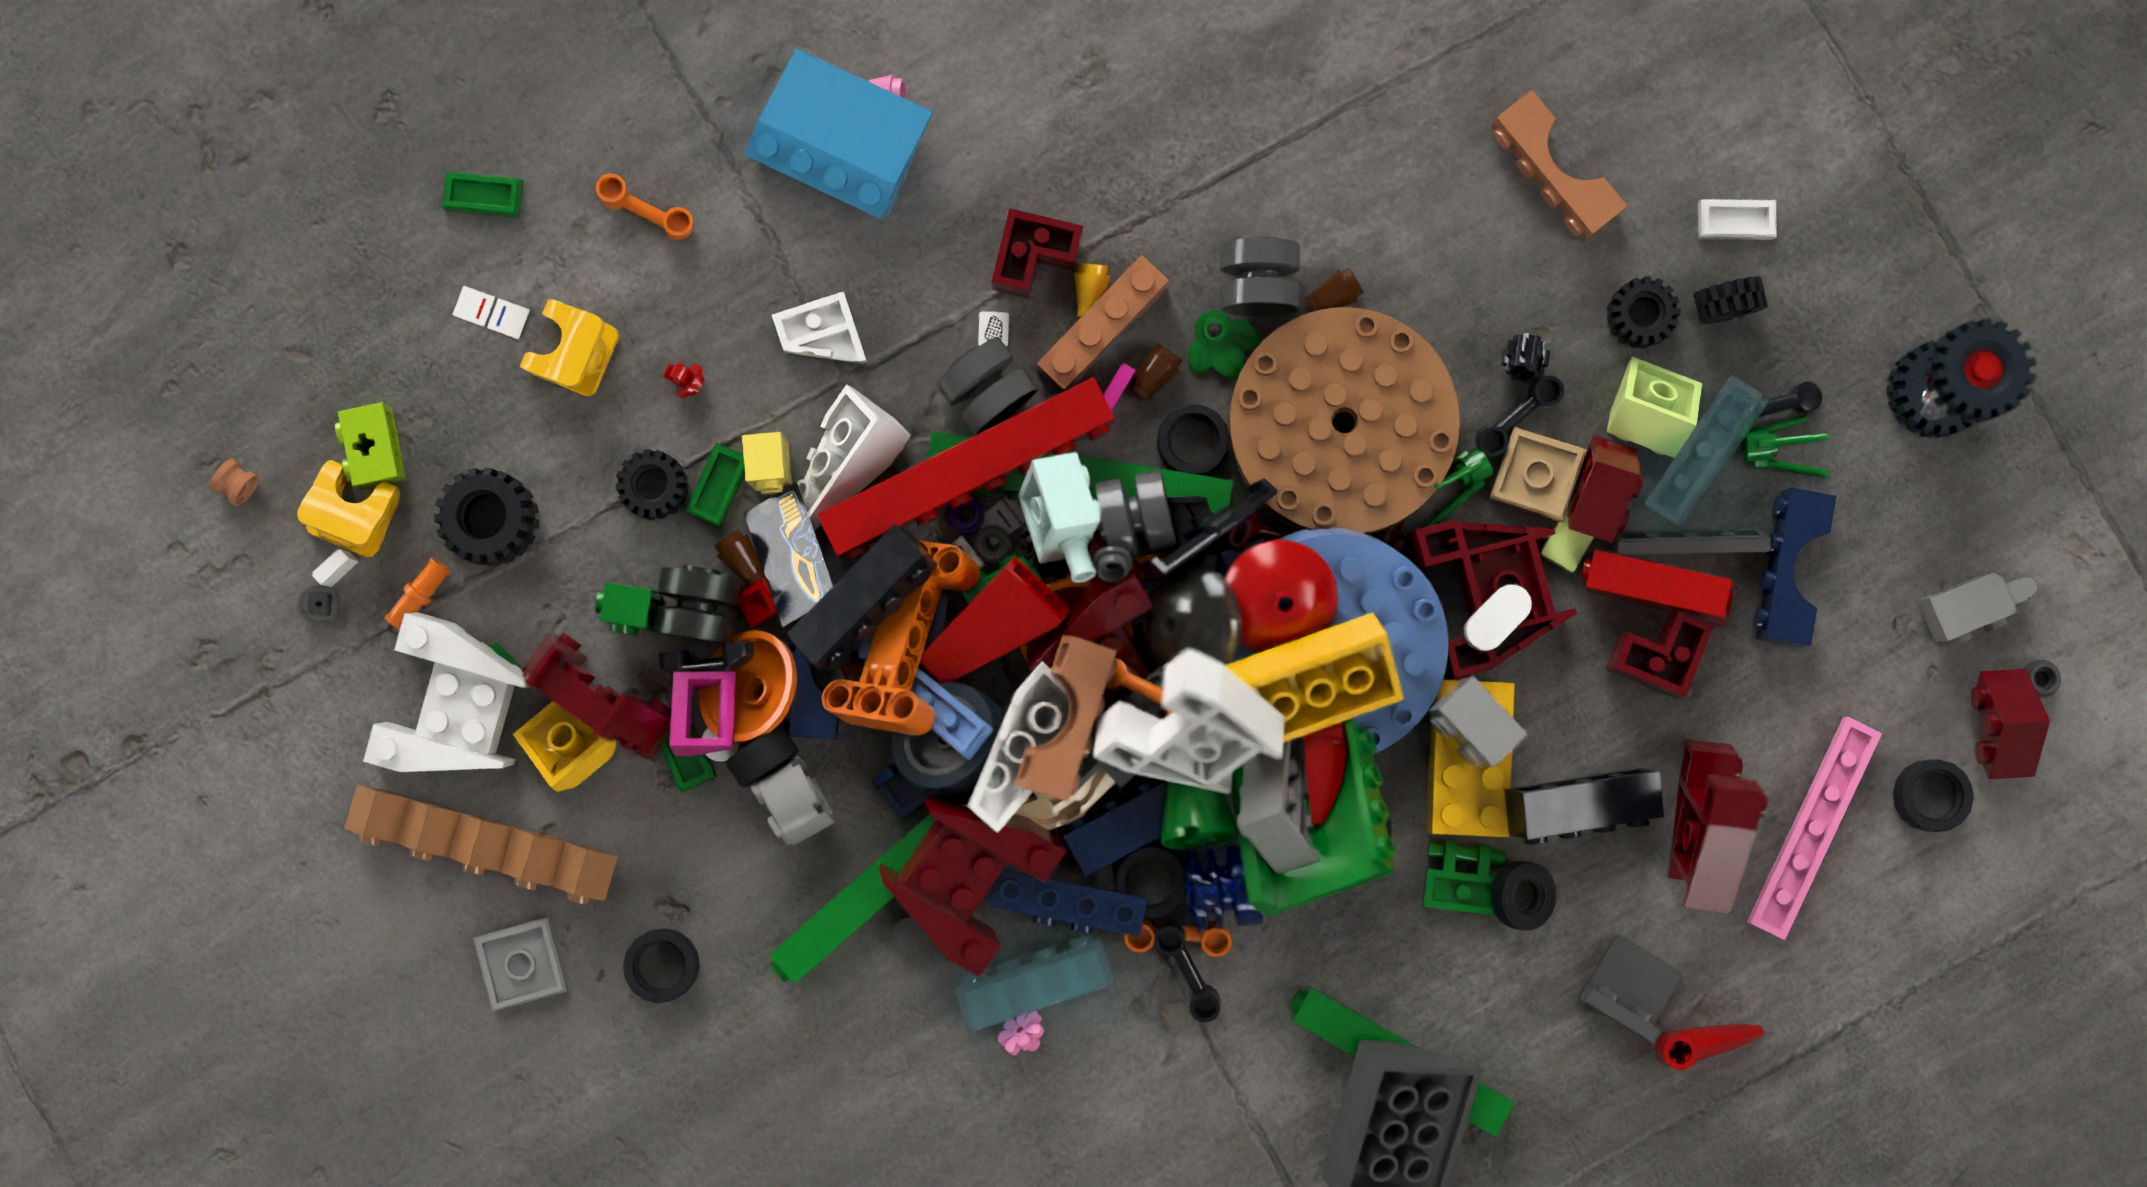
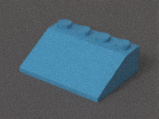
(839, 134)

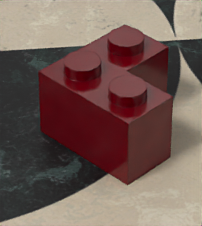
(1031, 241)
(1606, 486)
(1670, 662)
(2011, 723)

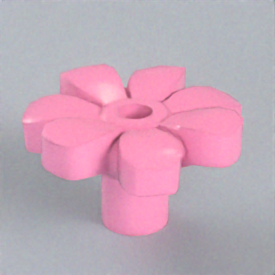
(1022, 1033)

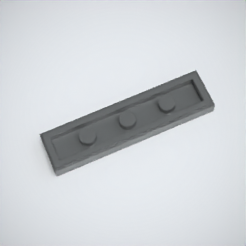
(1690, 541)

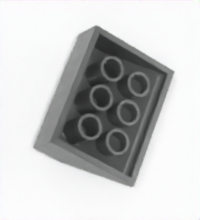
(1400, 1118)

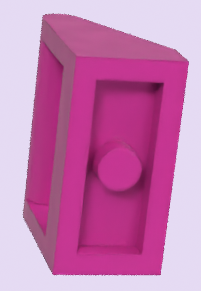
(682, 707)

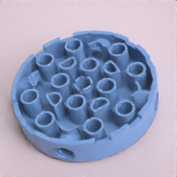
(1385, 583)

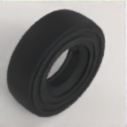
(1543, 895)

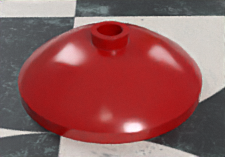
(1278, 571)

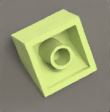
(1655, 408)

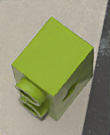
(385, 458)

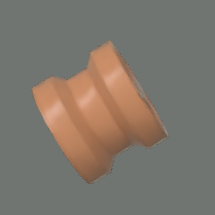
(234, 482)

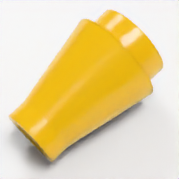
(1090, 285)

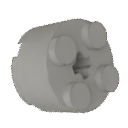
(794, 800)

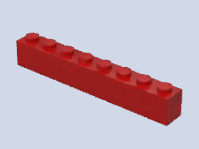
(967, 468)

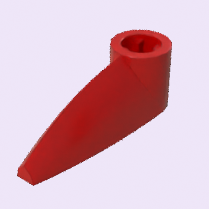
(1324, 768)
(1704, 1043)

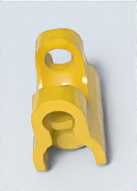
(581, 355)
(345, 524)

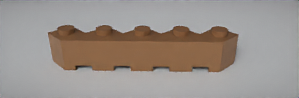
(480, 843)

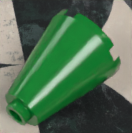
(1196, 817)

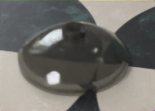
(1204, 614)

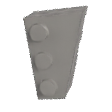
(1275, 808)

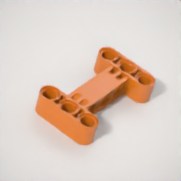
(898, 651)

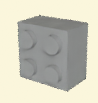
(1476, 723)

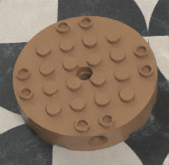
(1354, 368)

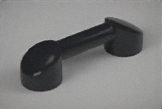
(1543, 392)
(1802, 398)
(734, 656)
(1205, 1000)

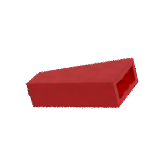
(1660, 586)
(999, 619)

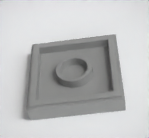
(520, 964)

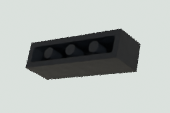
(862, 599)
(1584, 804)

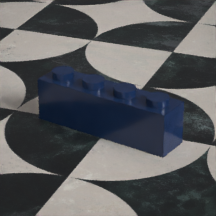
(1118, 830)

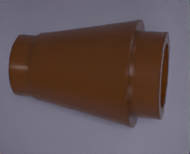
(1335, 291)
(1156, 371)
(740, 556)

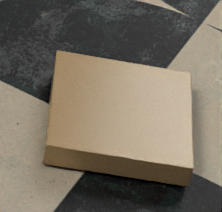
(1538, 474)

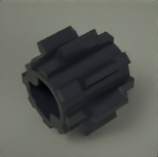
(1525, 358)

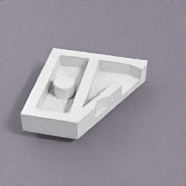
(820, 330)

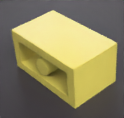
(767, 462)

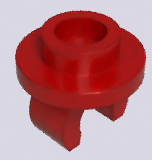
(688, 379)

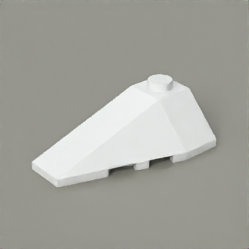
(852, 453)
(1032, 720)

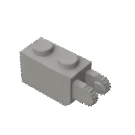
(1974, 605)

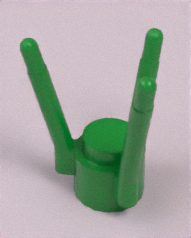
(1760, 445)
(1470, 470)

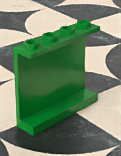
(1349, 843)

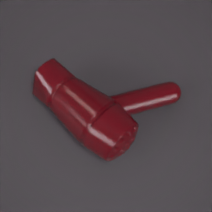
(1252, 528)

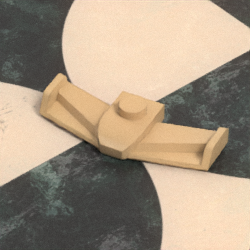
(1056, 813)

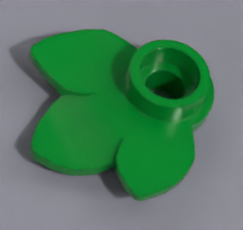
(1224, 350)

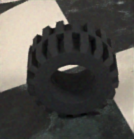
(457, 506)

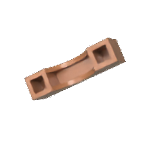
(1584, 203)
(1102, 324)
(1083, 672)

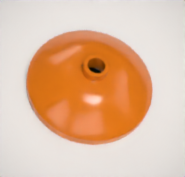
(761, 688)

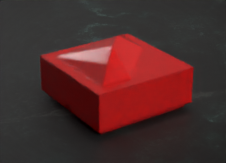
(757, 604)

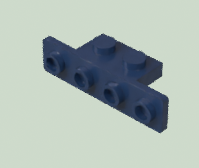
(1068, 902)

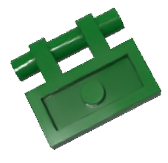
(1460, 890)

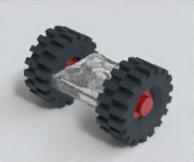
(1961, 379)

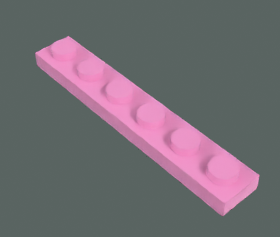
(1814, 828)

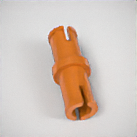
(418, 592)

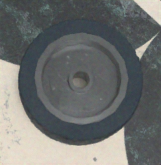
(934, 764)

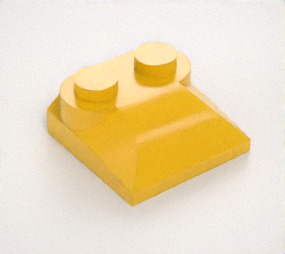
(563, 747)

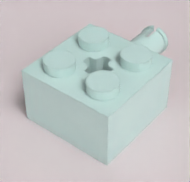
(1061, 512)

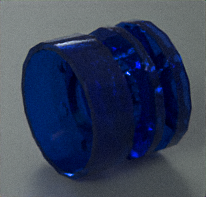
(1218, 889)

